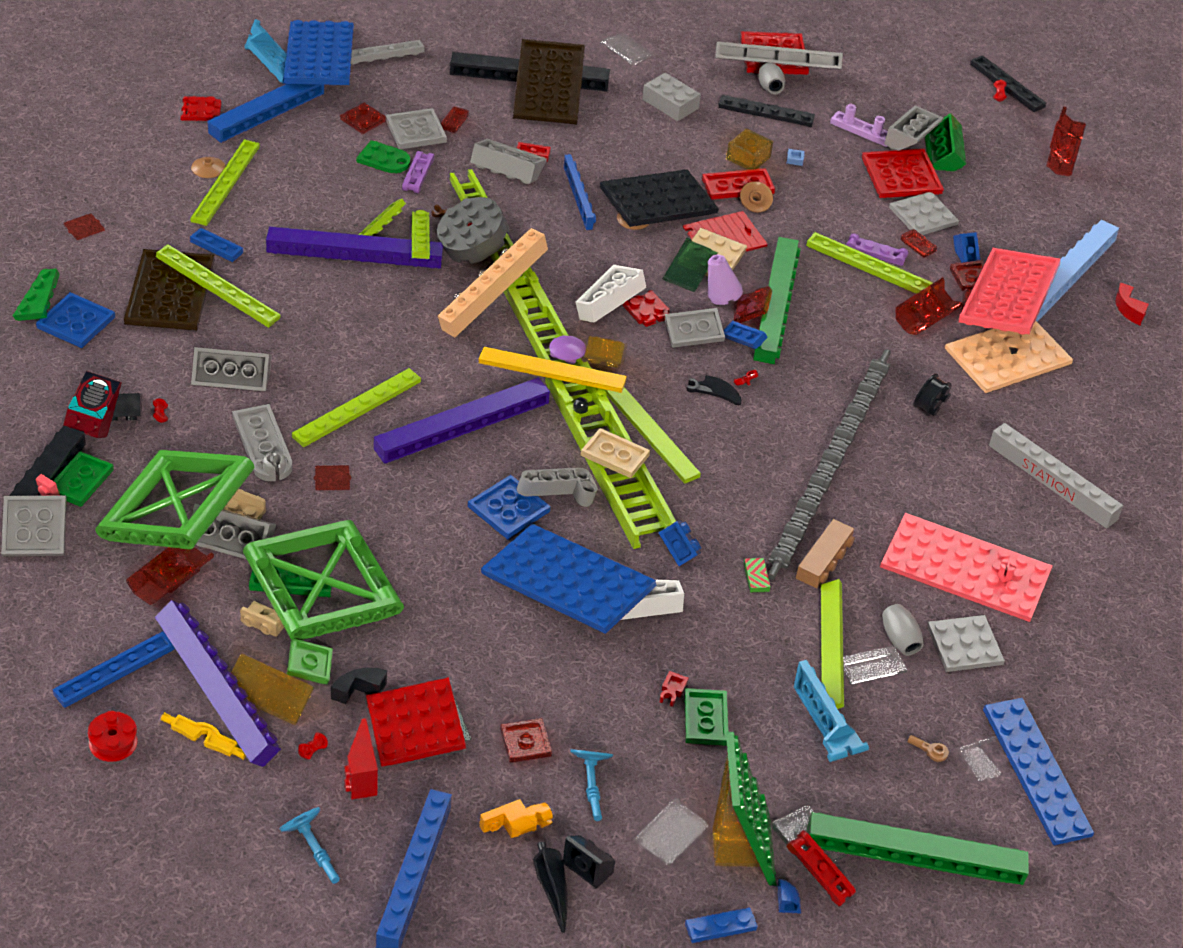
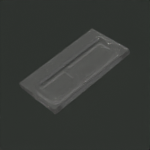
(873, 665)

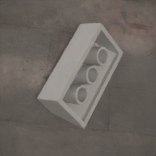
(911, 128)
(507, 160)
(231, 369)
(233, 532)

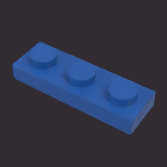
(216, 244)
(744, 335)
(721, 925)

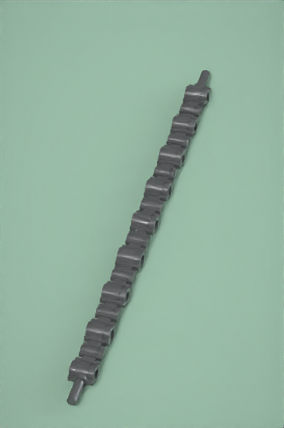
(831, 460)

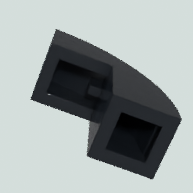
(363, 679)

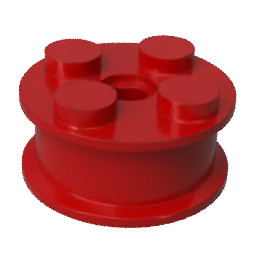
(112, 736)

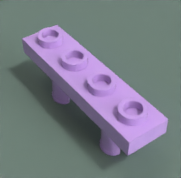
(850, 123)

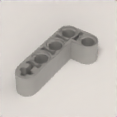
(558, 482)

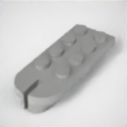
(263, 442)

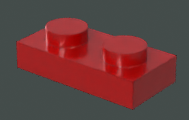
(543, 151)

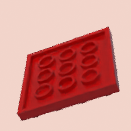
(782, 40)
(902, 173)
(415, 722)

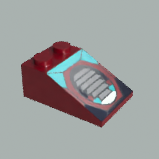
(93, 405)

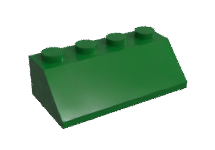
(946, 145)

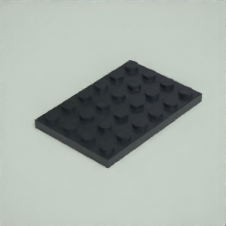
(658, 197)

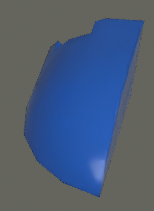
(788, 897)

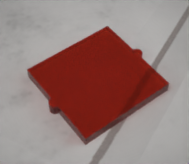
(84, 226)
(332, 477)

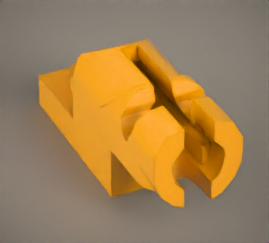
(516, 818)

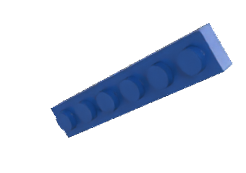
(580, 195)
(113, 669)

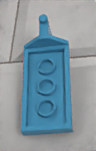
(266, 50)
(837, 734)

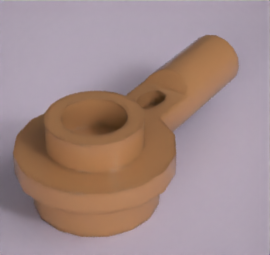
(936, 751)

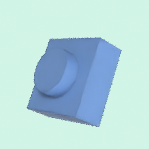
(795, 157)

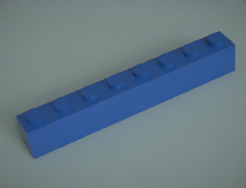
(262, 109)
(414, 870)

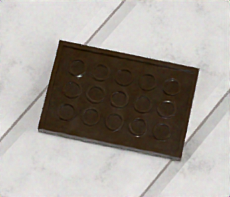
(549, 81)
(166, 296)

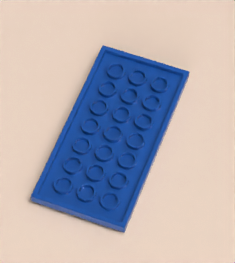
(319, 53)
(569, 578)

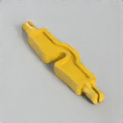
(194, 730)

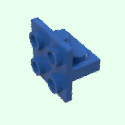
(680, 542)

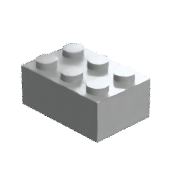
(671, 96)

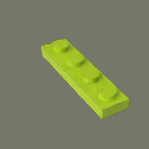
(384, 218)

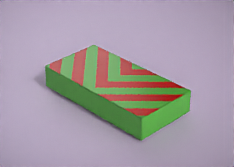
(756, 575)

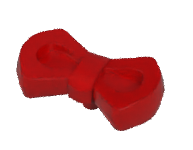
(1000, 86)
(746, 379)
(160, 405)
(319, 742)

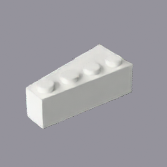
(609, 292)
(663, 599)

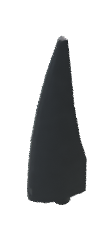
(552, 876)

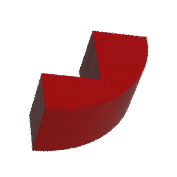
(1129, 307)

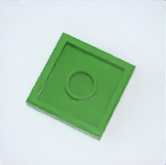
(309, 661)

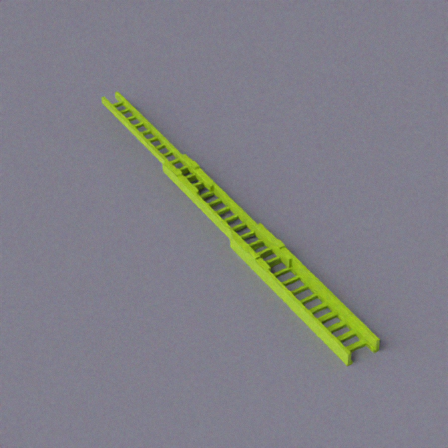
(565, 402)

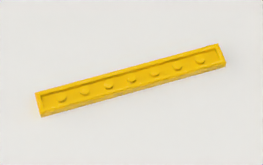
(552, 369)

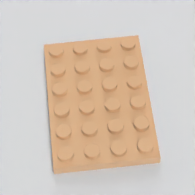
(992, 365)

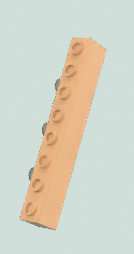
(492, 282)

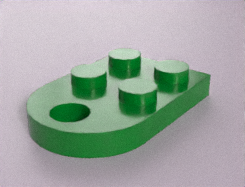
(384, 157)

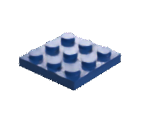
(76, 320)
(507, 509)

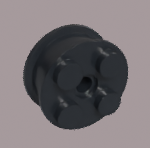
(932, 395)

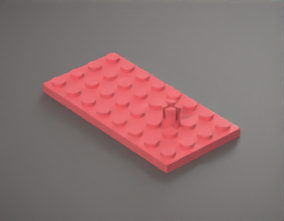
(1010, 291)
(967, 567)

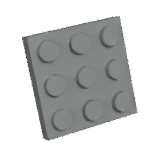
(416, 128)
(924, 213)
(34, 526)
(965, 643)

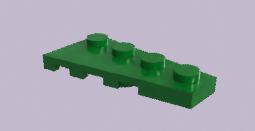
(37, 298)
(293, 582)

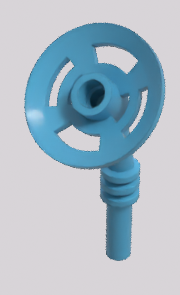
(592, 791)
(303, 825)

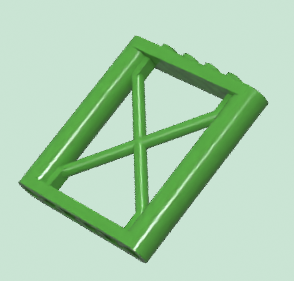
(232, 471)
(261, 558)

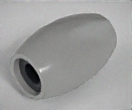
(771, 78)
(902, 629)

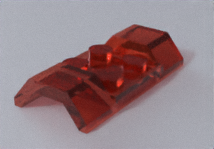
(1065, 144)
(926, 308)
(166, 573)

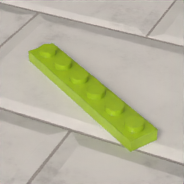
(420, 235)

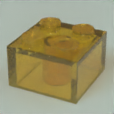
(749, 150)
(605, 350)

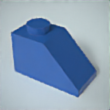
(967, 247)

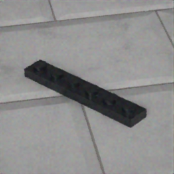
(1013, 87)
(767, 111)

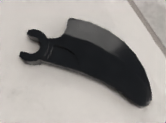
(715, 387)

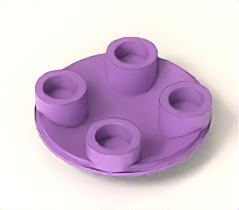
(567, 348)

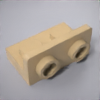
(247, 504)
(261, 618)

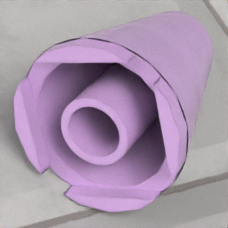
(722, 281)

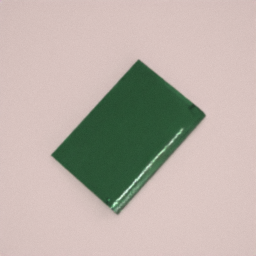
(689, 265)

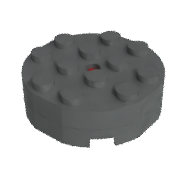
(473, 229)

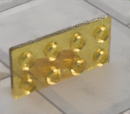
(272, 689)

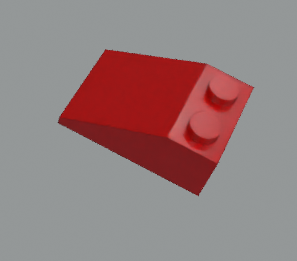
(362, 769)

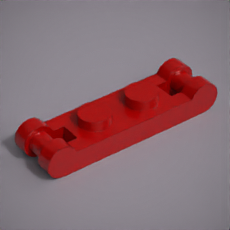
(821, 867)

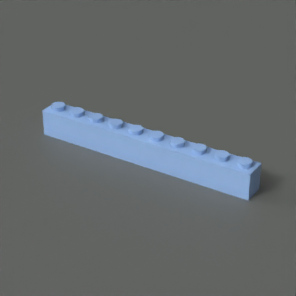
(1079, 261)

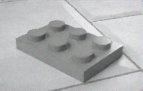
(694, 327)

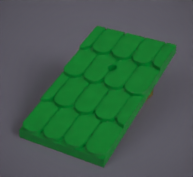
(742, 817)

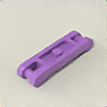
(418, 172)
(878, 250)

